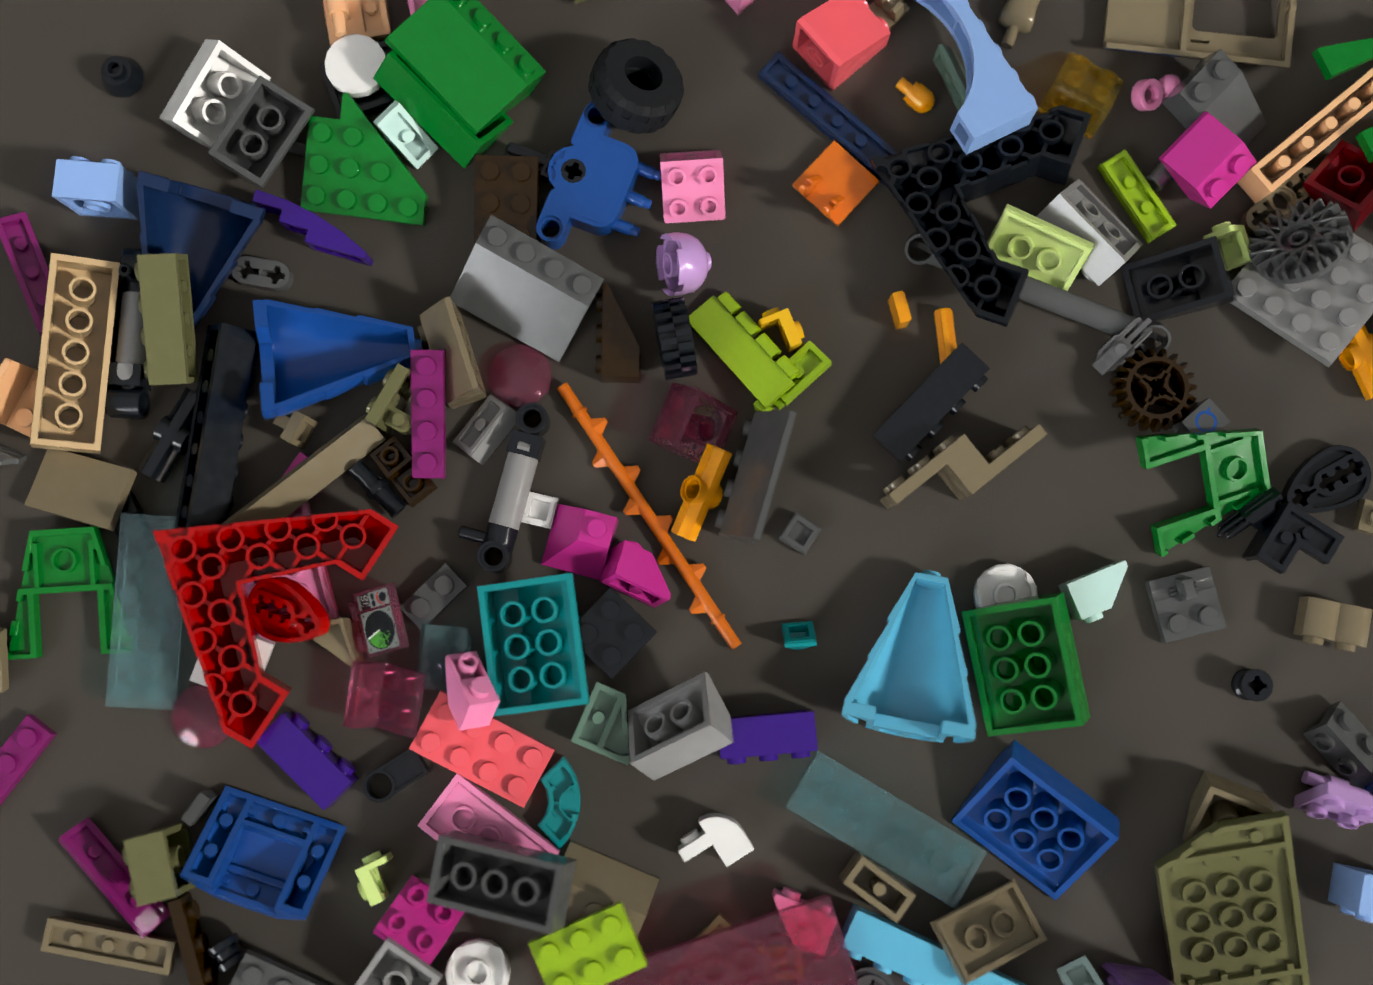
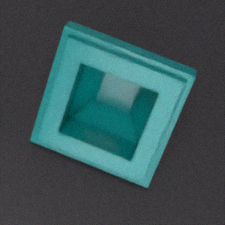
(799, 635)

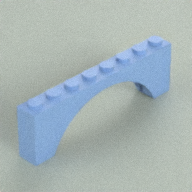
(994, 94)

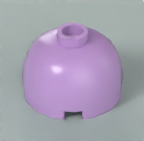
(682, 263)

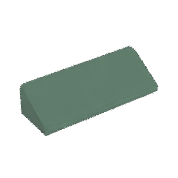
(951, 73)

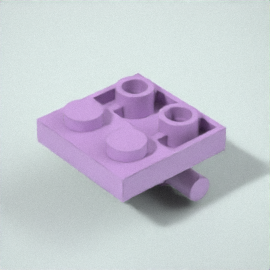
(1335, 800)

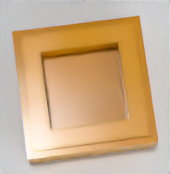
(899, 309)

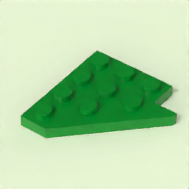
(357, 172)

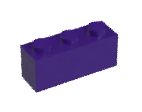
(771, 735)
(308, 758)

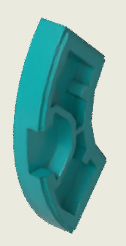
(563, 802)

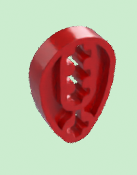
(288, 625)

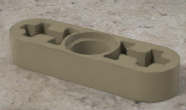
(1267, 205)

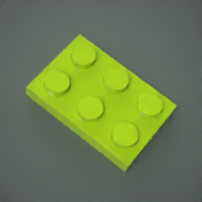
(590, 949)

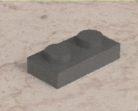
(434, 596)

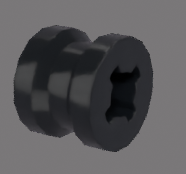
(1243, 684)
(227, 952)

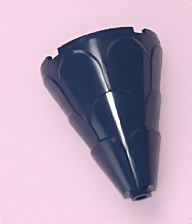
(196, 223)

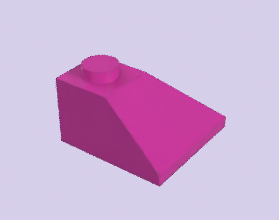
(580, 541)

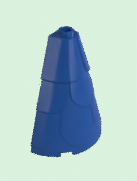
(322, 354)

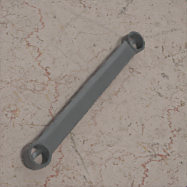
(1065, 303)

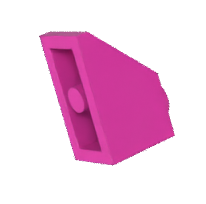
(635, 574)

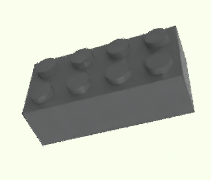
(501, 881)

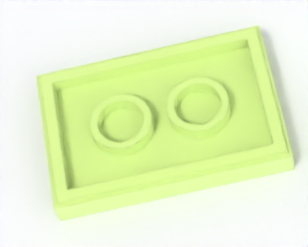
(1039, 246)

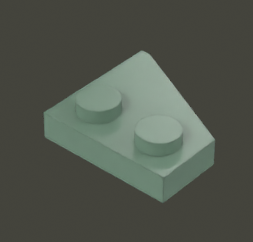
(605, 724)

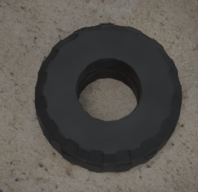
(648, 68)

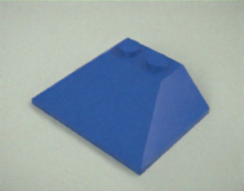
(263, 855)

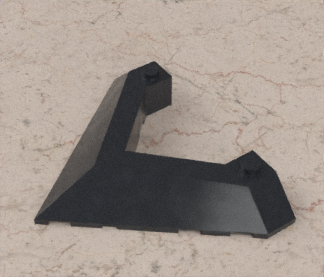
(939, 179)

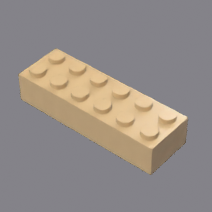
(75, 354)

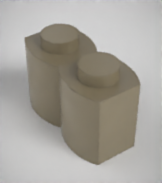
(1332, 622)

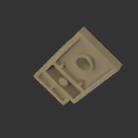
(962, 465)

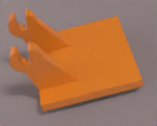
(835, 183)

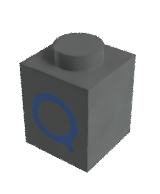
(1203, 417)

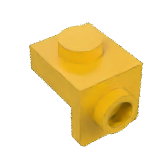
(790, 330)

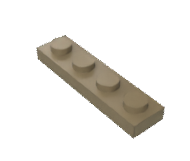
(109, 945)

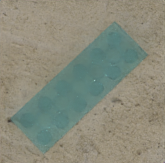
(143, 620)
(886, 829)

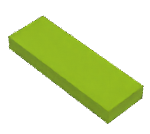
(1136, 196)

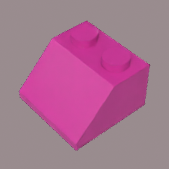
(1207, 160)

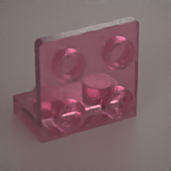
(384, 697)

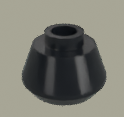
(122, 76)

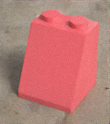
(839, 39)

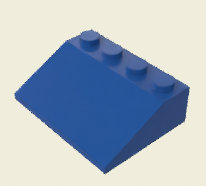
(1037, 820)

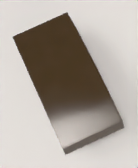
(397, 466)

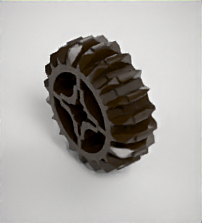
(1168, 370)

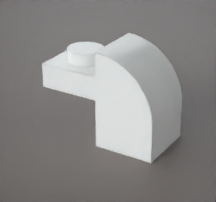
(722, 833)

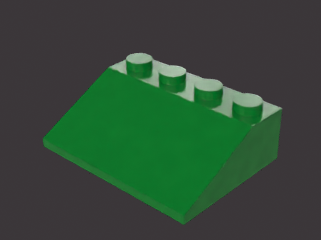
(466, 60)
(1026, 665)

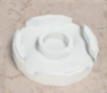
(353, 63)
(999, 581)
(478, 963)

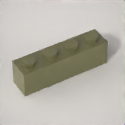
(167, 318)

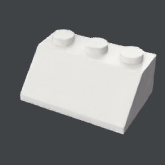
(210, 92)

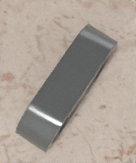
(261, 280)

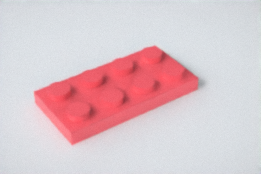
(489, 755)

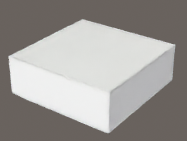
(540, 510)

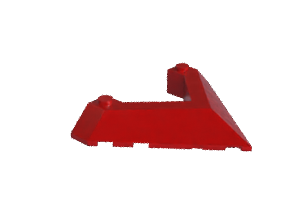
(209, 579)

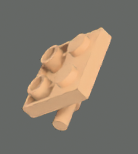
(357, 17)

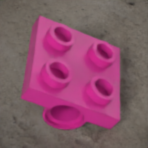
(416, 923)

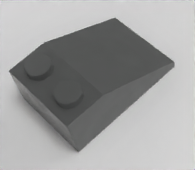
(1221, 90)

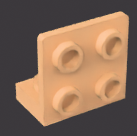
(17, 395)

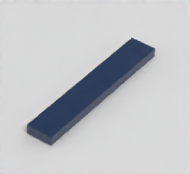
(824, 111)

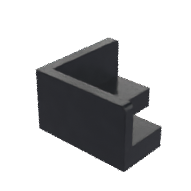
(1288, 532)

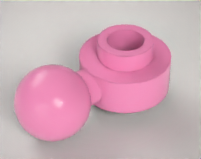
(1149, 93)

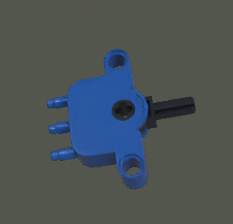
(602, 190)

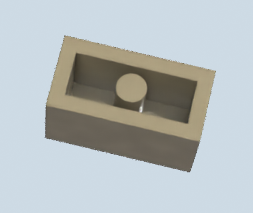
(877, 886)

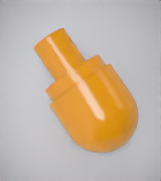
(916, 95)

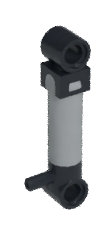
(130, 392)
(523, 455)

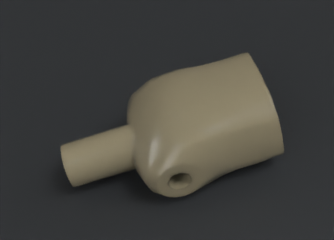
(1017, 18)

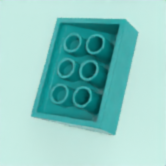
(533, 644)

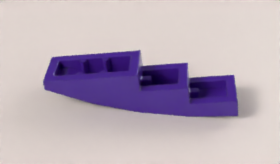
(319, 233)

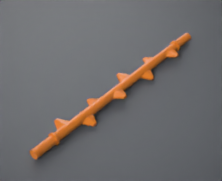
(658, 524)

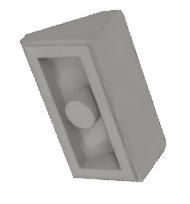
(486, 429)

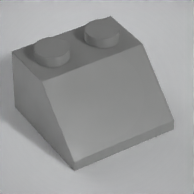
(398, 967)

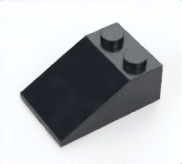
(1179, 281)

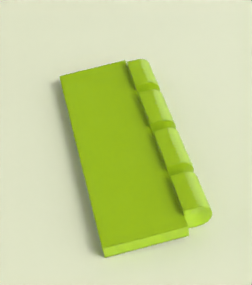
(746, 357)

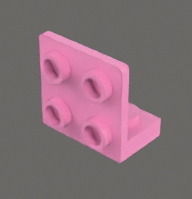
(692, 186)

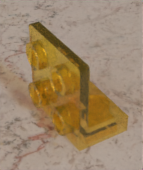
(1083, 88)

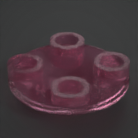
(520, 375)
(197, 718)

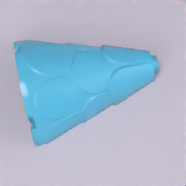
(916, 670)

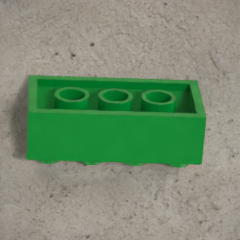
(433, 114)

